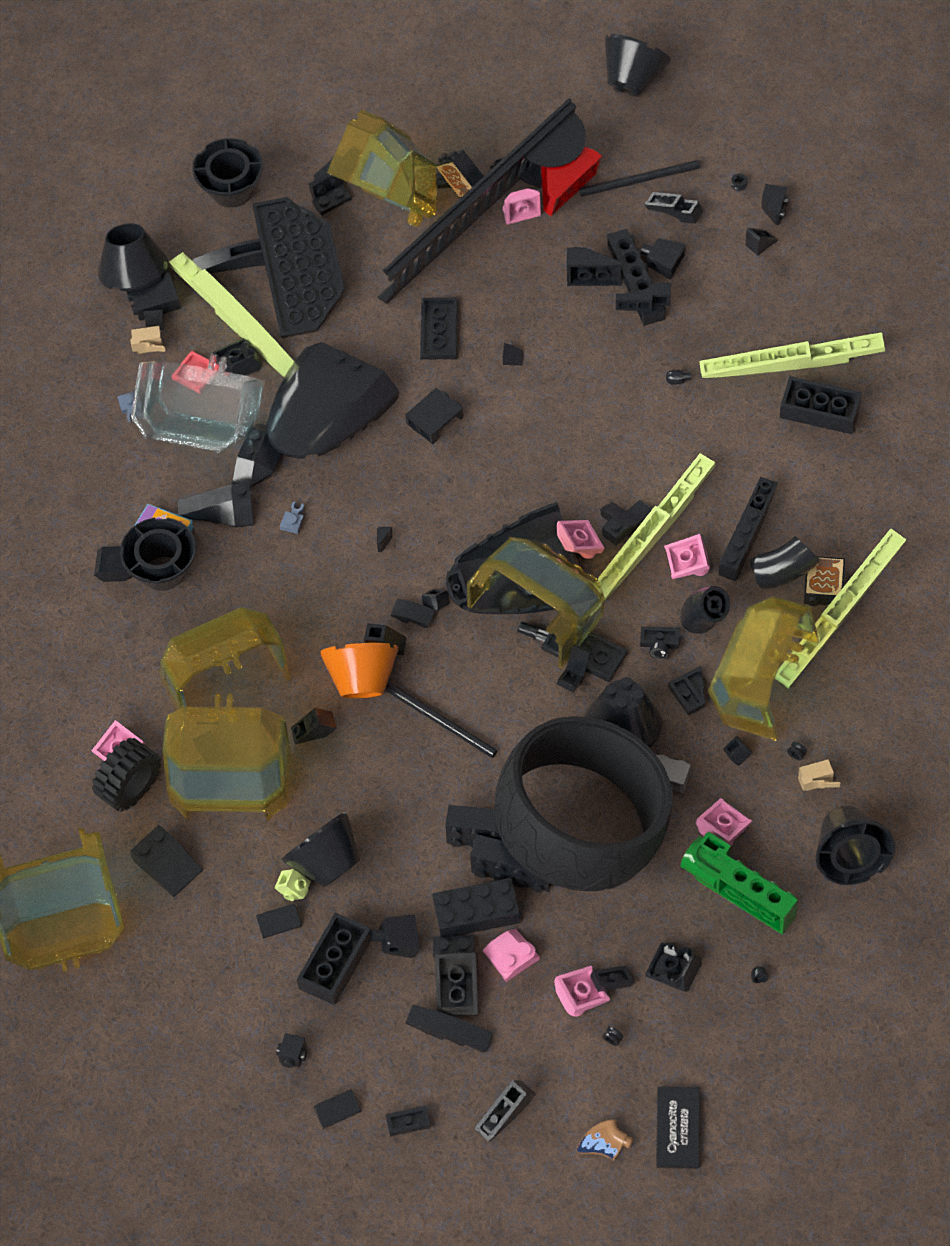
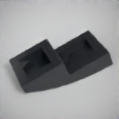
(411, 611)

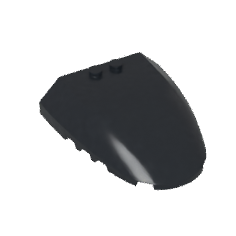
(326, 401)
(504, 595)

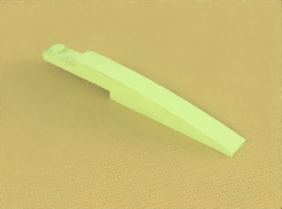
(232, 312)
(792, 357)
(655, 525)
(842, 605)

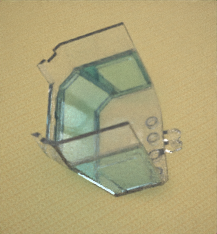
(195, 404)

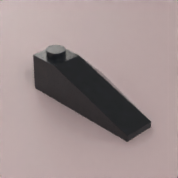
(222, 505)

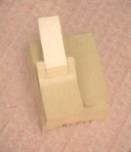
(147, 340)
(817, 776)

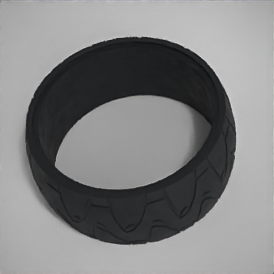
(604, 750)

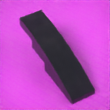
(448, 1027)

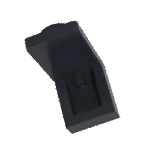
(575, 669)

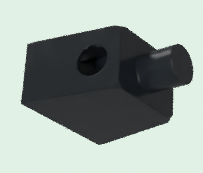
(664, 256)
(398, 936)

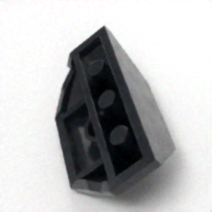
(256, 457)

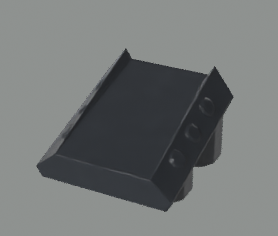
(240, 357)
(109, 565)
(674, 966)

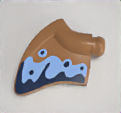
(604, 1140)

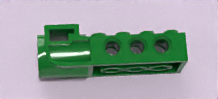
(712, 866)

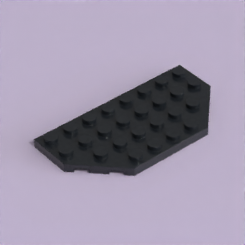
(298, 264)

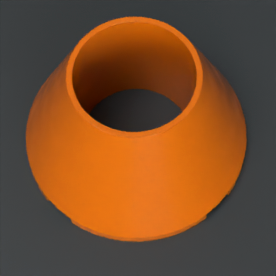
(360, 668)

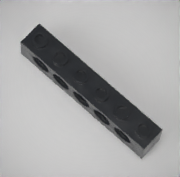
(633, 271)

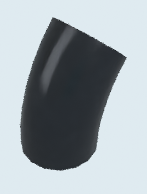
(784, 564)
(704, 609)

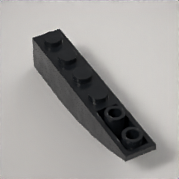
(232, 257)
(747, 529)

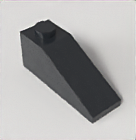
(505, 1109)

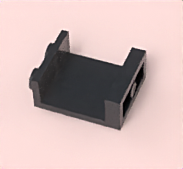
(433, 414)

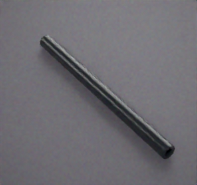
(643, 177)
(441, 720)

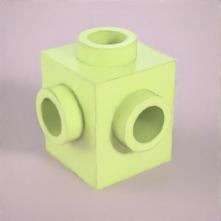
(292, 885)

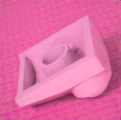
(522, 205)
(579, 537)
(688, 557)
(111, 738)
(723, 822)
(511, 954)
(578, 991)

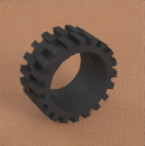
(126, 774)

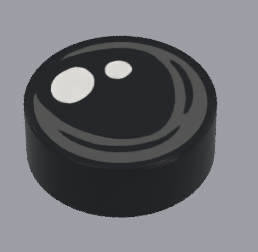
(659, 651)

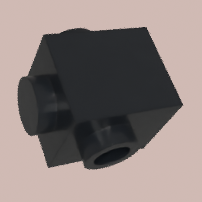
(292, 1050)

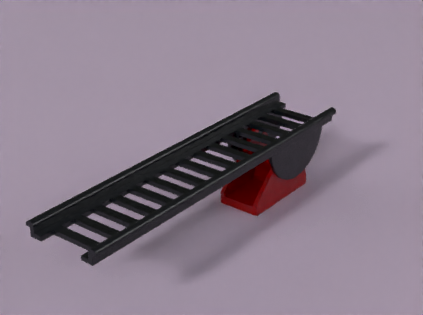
(552, 161)

